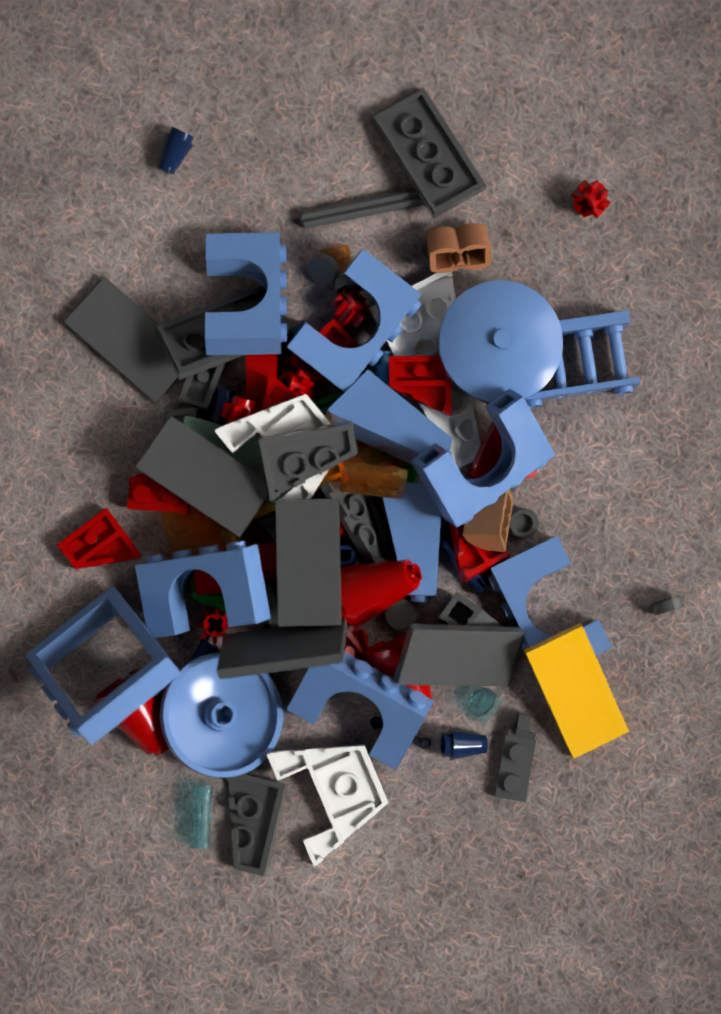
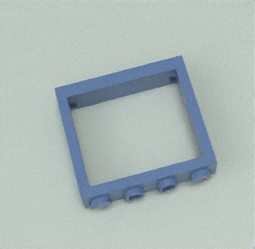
(127, 696)

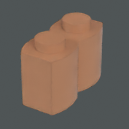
(458, 248)

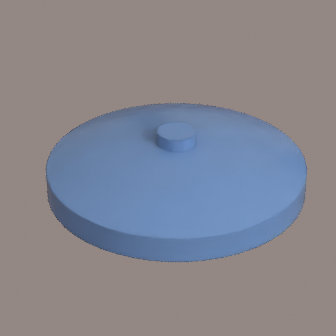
(500, 341)
(220, 723)

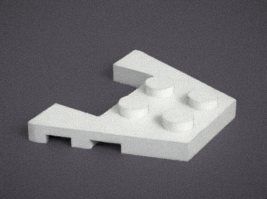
(280, 419)
(345, 785)

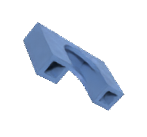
(393, 302)
(260, 327)
(521, 453)
(234, 569)
(516, 577)
(399, 705)

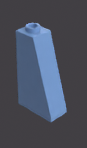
(386, 419)
(416, 535)

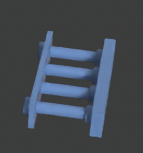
(583, 329)

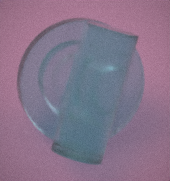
(484, 704)

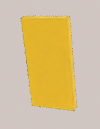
(576, 690)

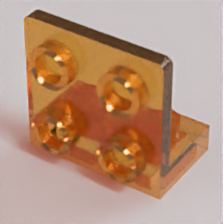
(373, 473)
(194, 531)

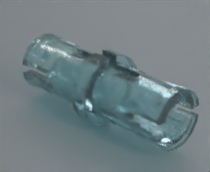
(201, 817)

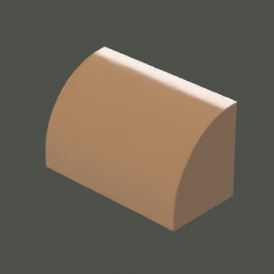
(491, 525)

